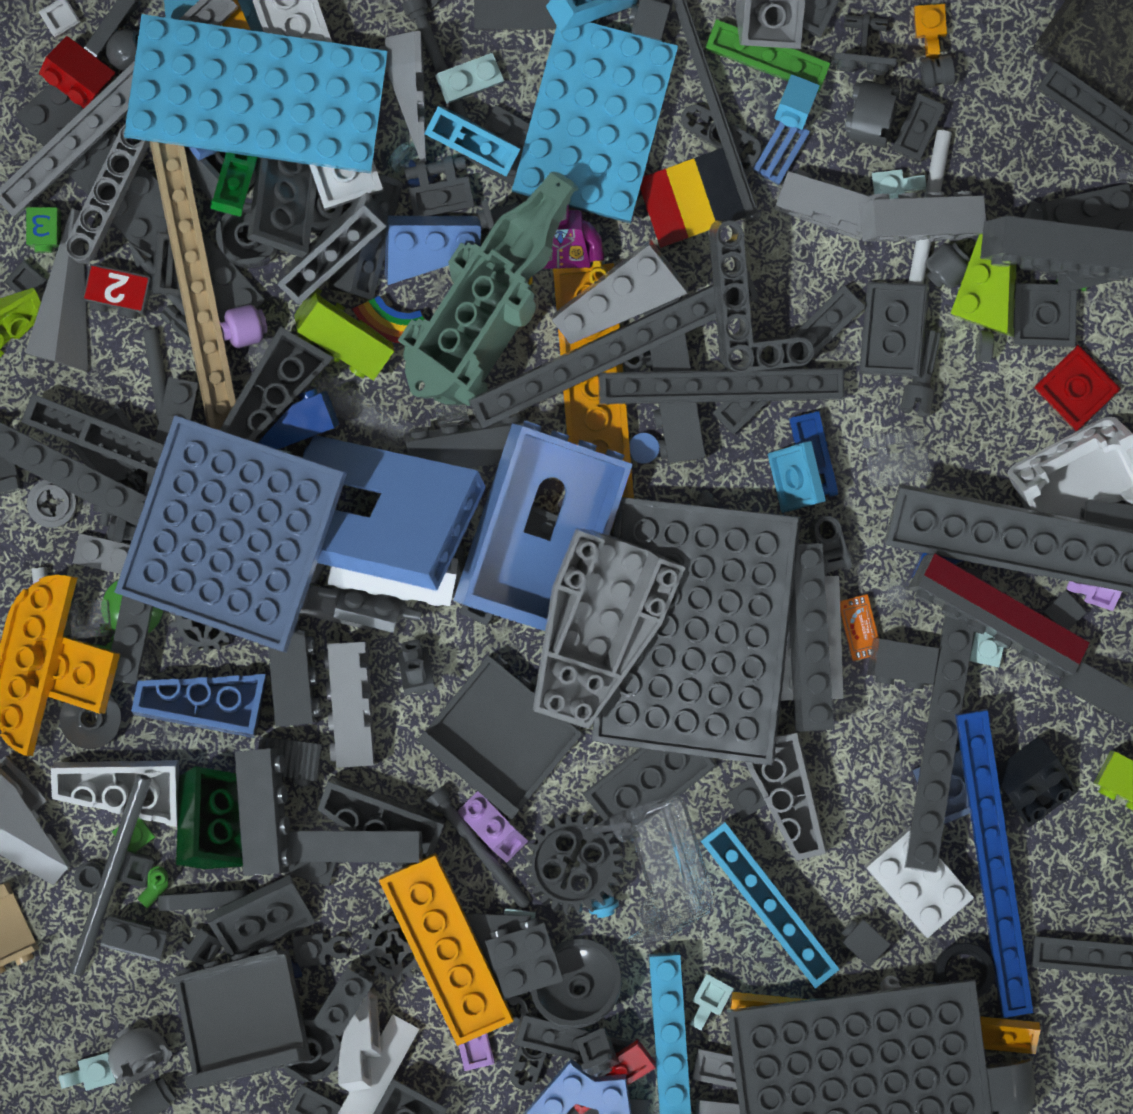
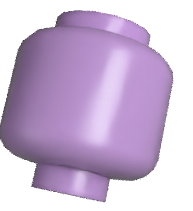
(244, 326)

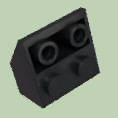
(1034, 781)

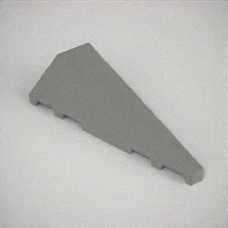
(61, 319)

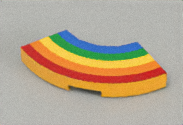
(385, 319)

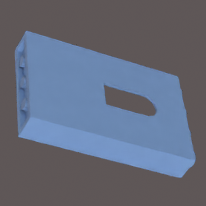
(414, 522)
(513, 570)

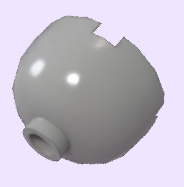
(136, 1053)

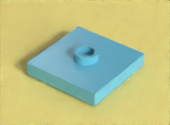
(796, 477)

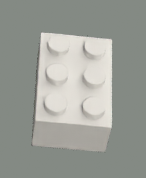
(923, 896)

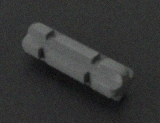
(179, 324)

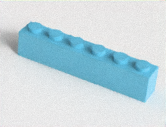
(769, 904)
(669, 1033)

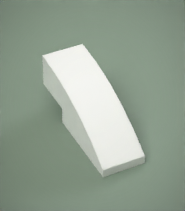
(358, 1045)

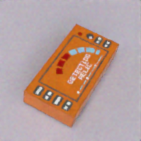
(858, 626)

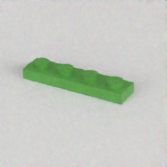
(770, 60)

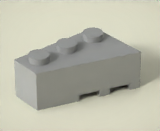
(822, 203)

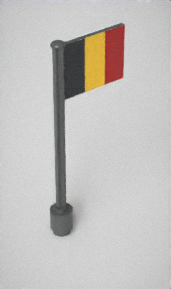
(708, 188)

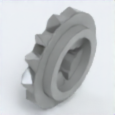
(44, 516)

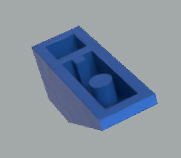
(302, 420)

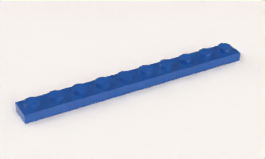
(994, 863)

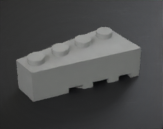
(625, 291)
(351, 704)
(791, 797)

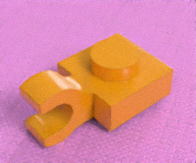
(930, 24)

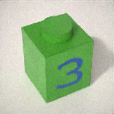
(43, 228)

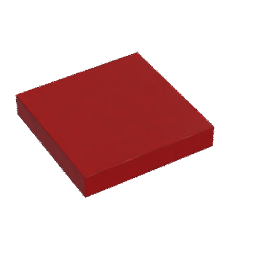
(1077, 388)

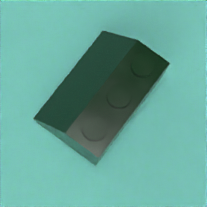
(208, 820)

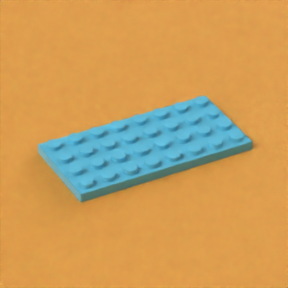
(255, 94)

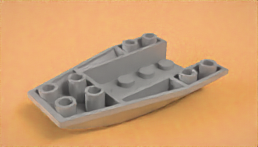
(599, 622)

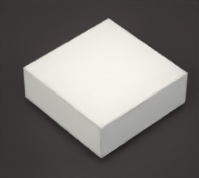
(59, 17)

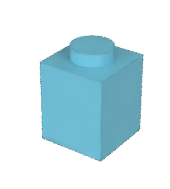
(796, 102)

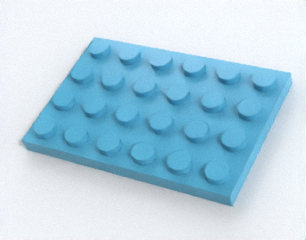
(597, 116)

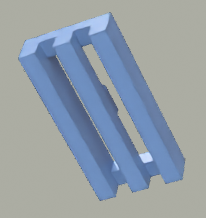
(768, 173)

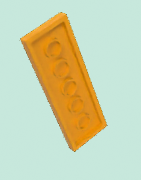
(446, 949)

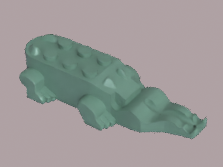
(486, 299)

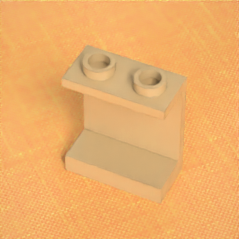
(15, 935)

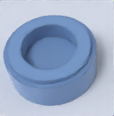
(643, 448)

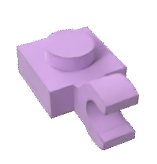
(1096, 595)

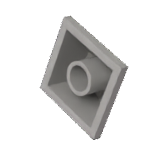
(770, 22)

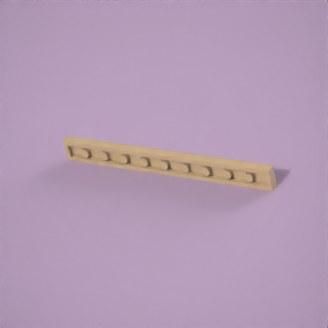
(194, 281)

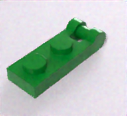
(233, 183)

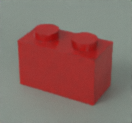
(76, 72)

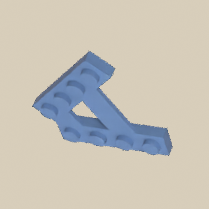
(574, 1086)

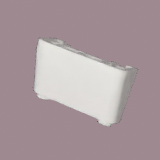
(1078, 468)

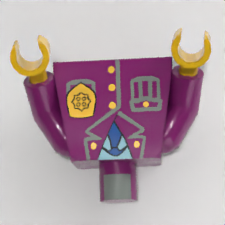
(576, 245)

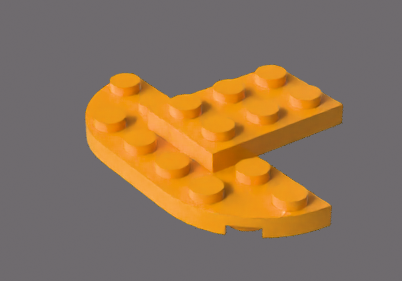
(45, 663)

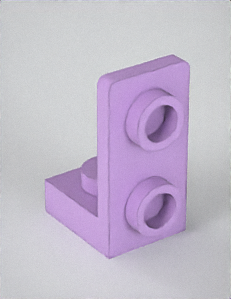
(492, 827)

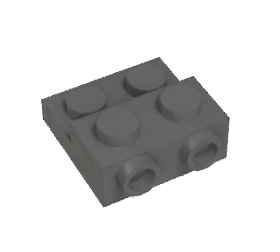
(524, 958)

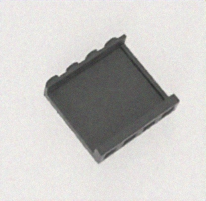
(497, 738)
(241, 1017)

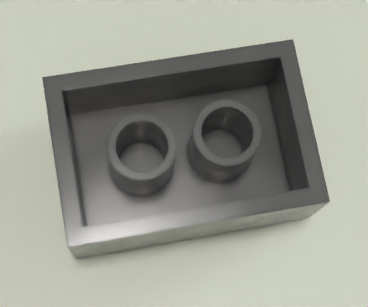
(294, 682)

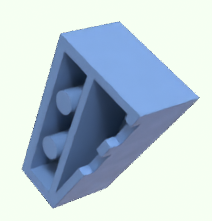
(425, 243)

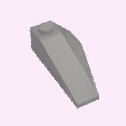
(406, 75)
(24, 839)

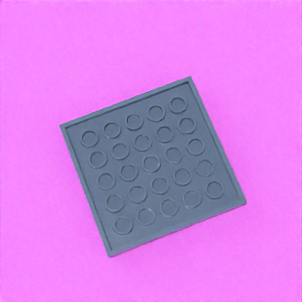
(230, 533)

